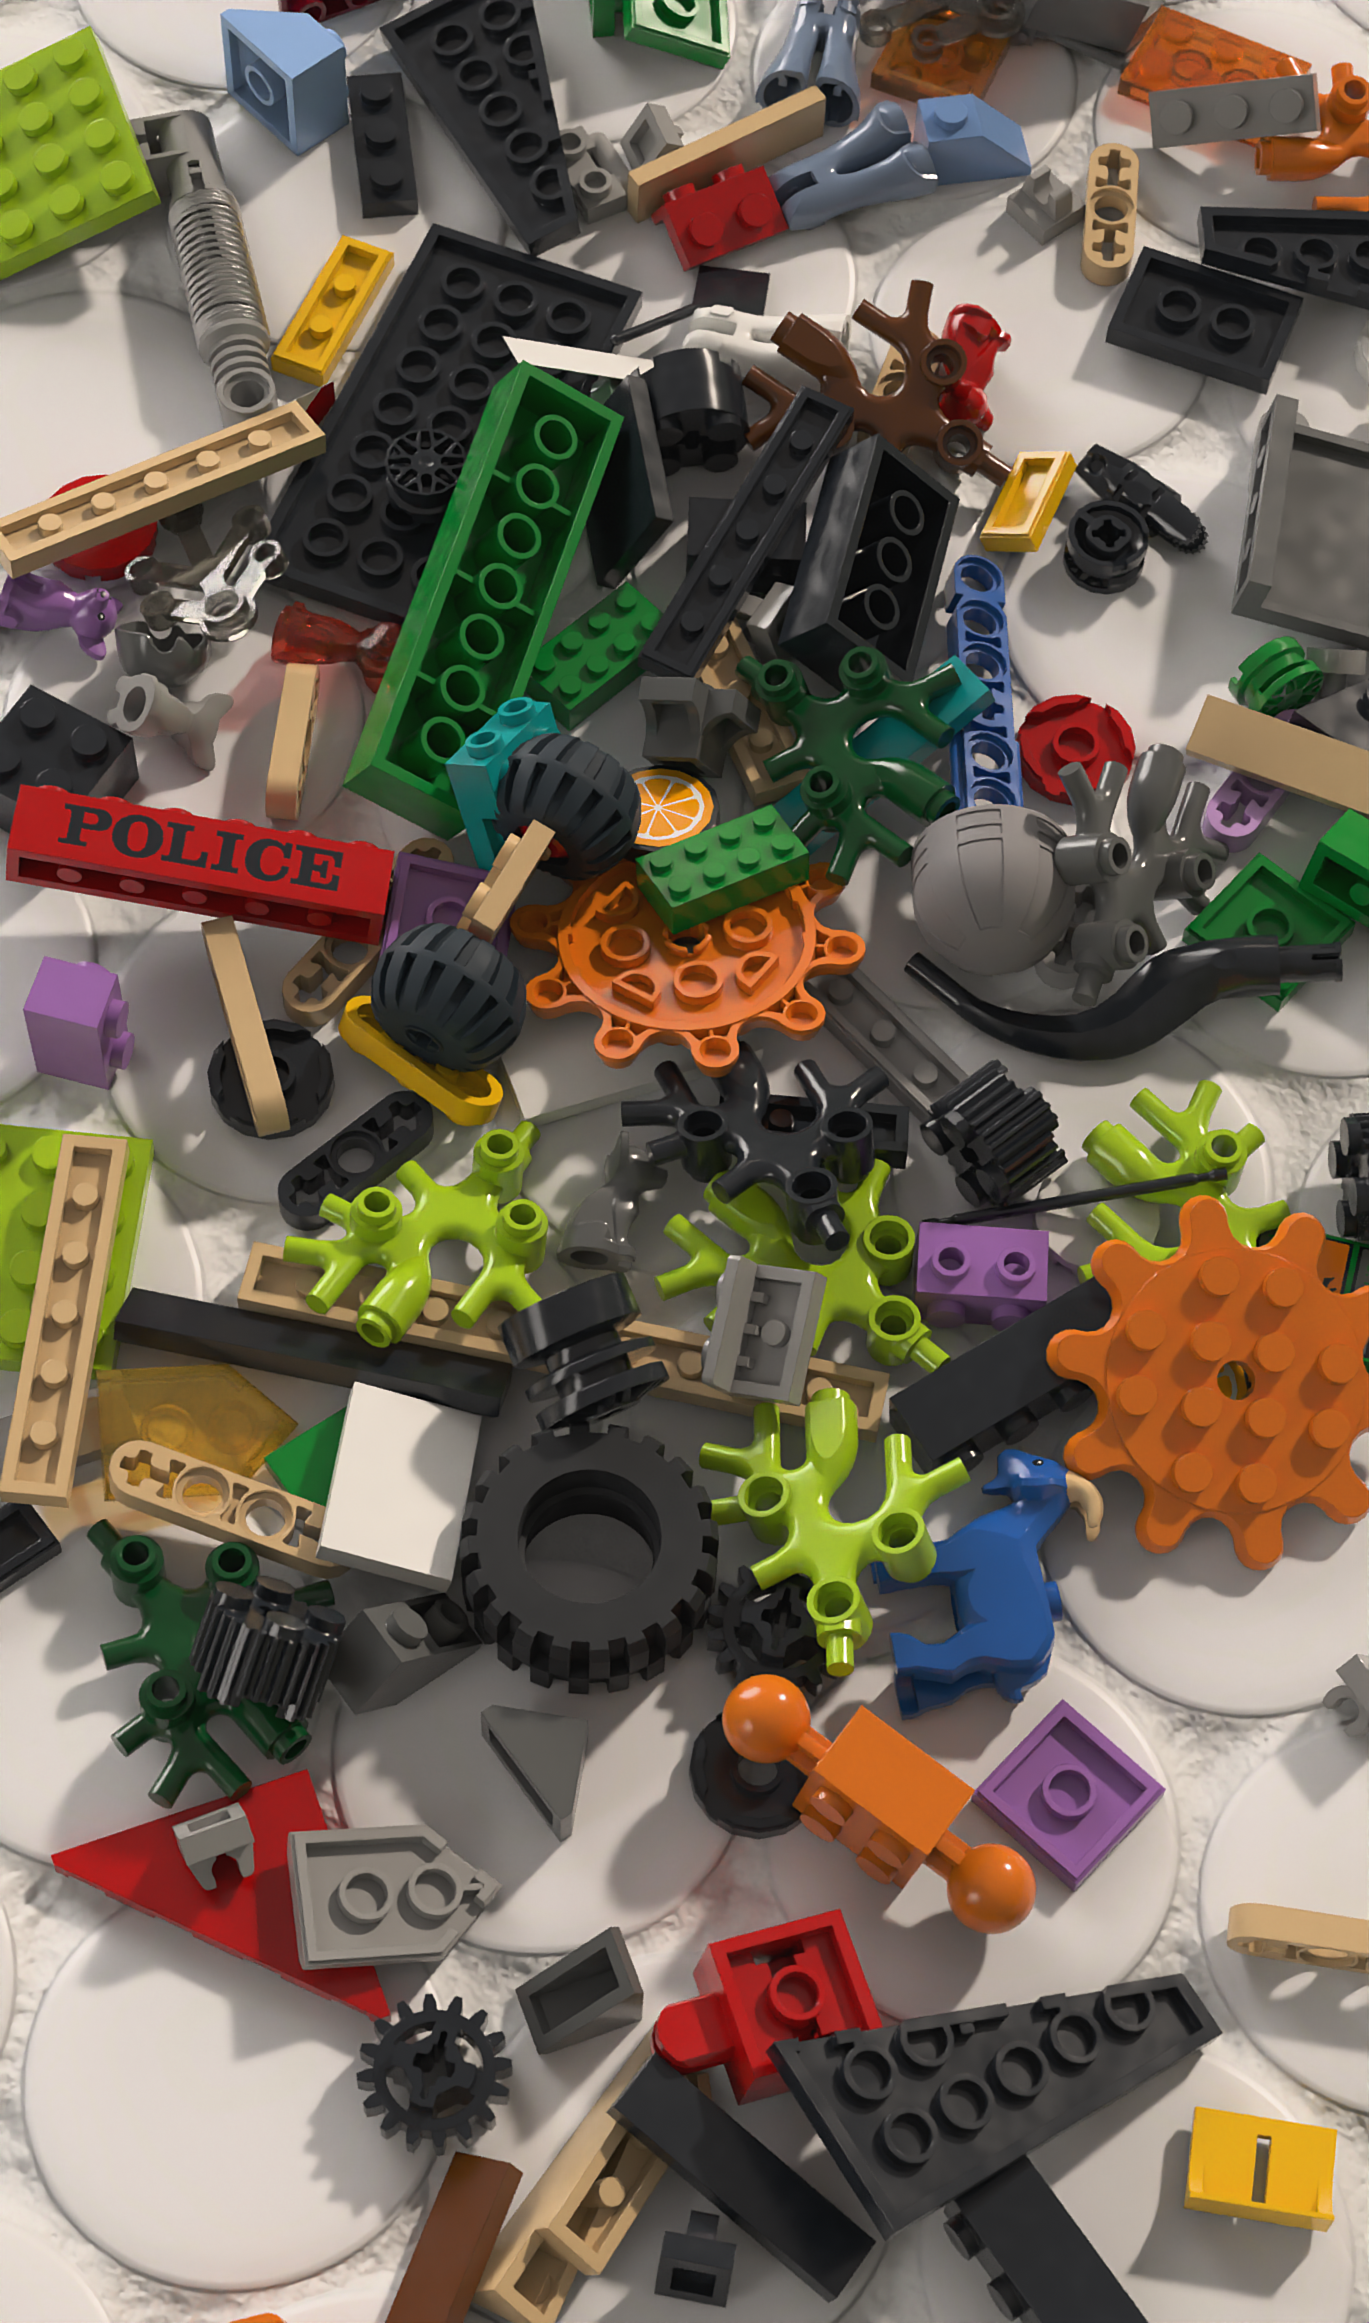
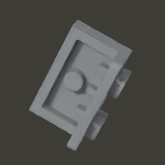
(762, 1331)

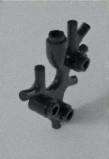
(791, 1161)

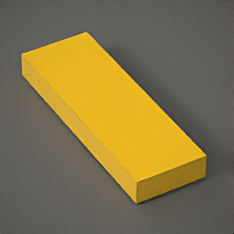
(332, 311)

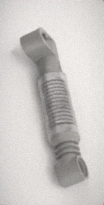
(212, 259)

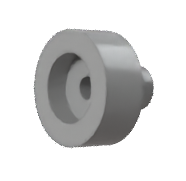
(1336, 665)

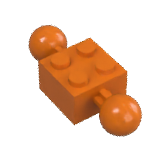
(880, 1801)

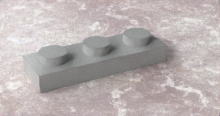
(1234, 111)

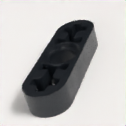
(402, 1145)

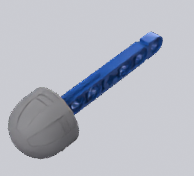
(988, 871)

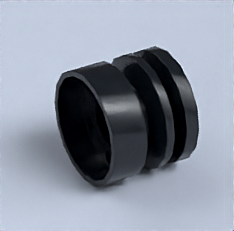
(583, 1352)

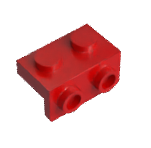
(721, 217)

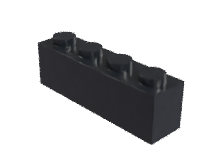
(997, 1386)
(1035, 2252)

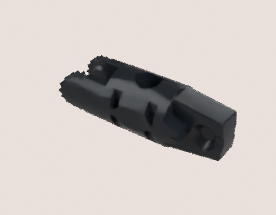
(1127, 482)

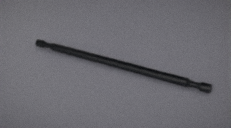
(1083, 1198)

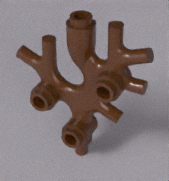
(903, 418)

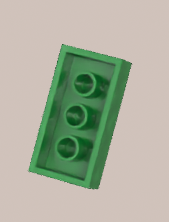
(593, 656)
(722, 869)

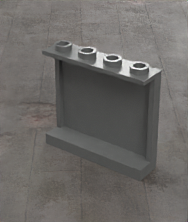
(1306, 531)

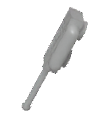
(595, 189)

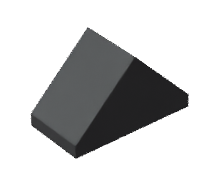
(543, 1757)
(583, 1994)

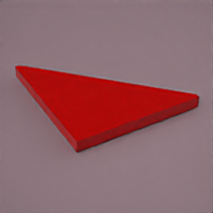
(242, 1915)

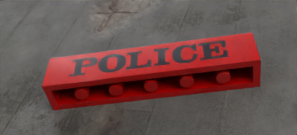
(198, 864)

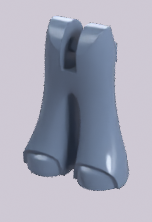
(837, 77)
(858, 171)

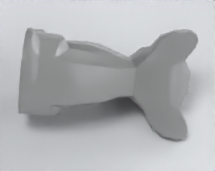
(151, 711)

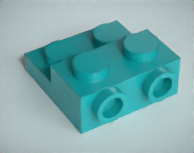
(484, 762)

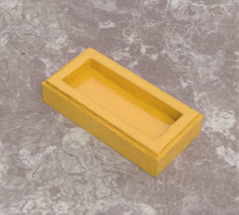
(1028, 501)

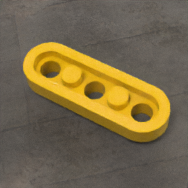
(462, 1096)

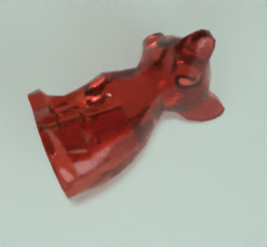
(326, 640)

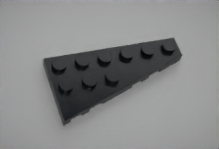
(493, 97)
(1291, 248)
(968, 2092)

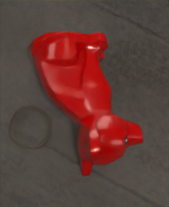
(981, 340)

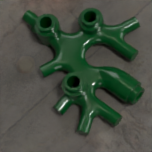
(839, 779)
(165, 1640)

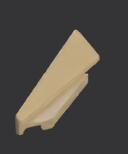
(574, 2210)

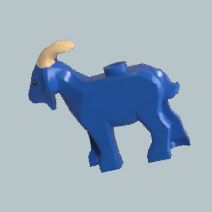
(995, 1590)

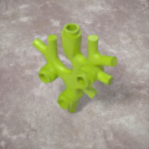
(1127, 1160)
(379, 1234)
(876, 1255)
(794, 1512)

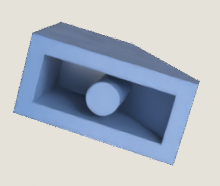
(970, 140)

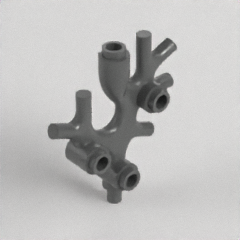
(1129, 882)

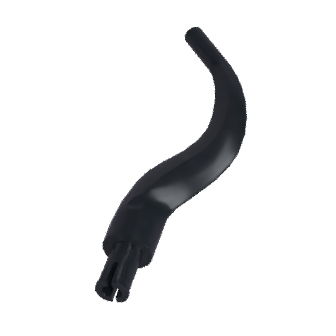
(1150, 1002)

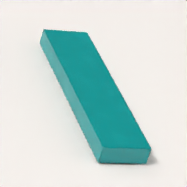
(895, 739)

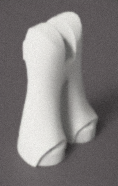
(748, 341)

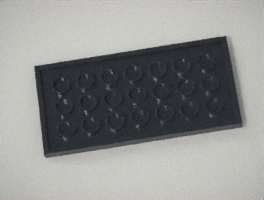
(433, 370)

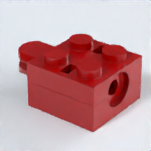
(762, 1990)

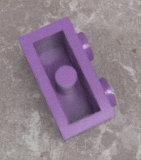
(78, 1022)
(979, 1274)

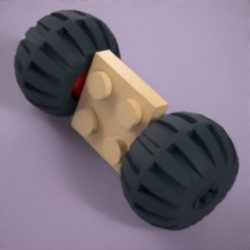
(447, 986)

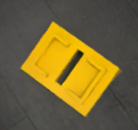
(1296, 2177)

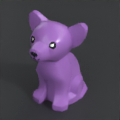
(48, 604)

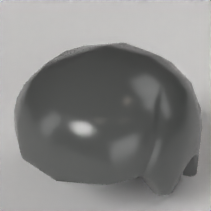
(170, 659)

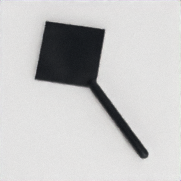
(714, 286)

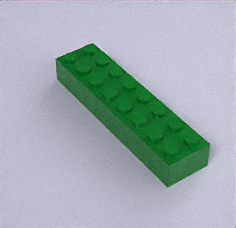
(484, 591)

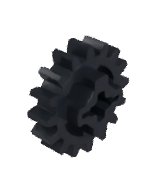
(752, 1626)
(408, 2061)

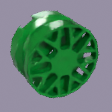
(1277, 678)

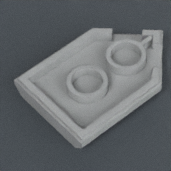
(381, 1895)

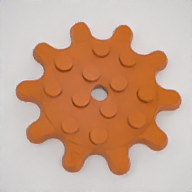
(648, 991)
(1161, 1393)

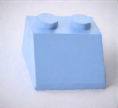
(286, 74)

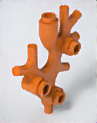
(1341, 137)

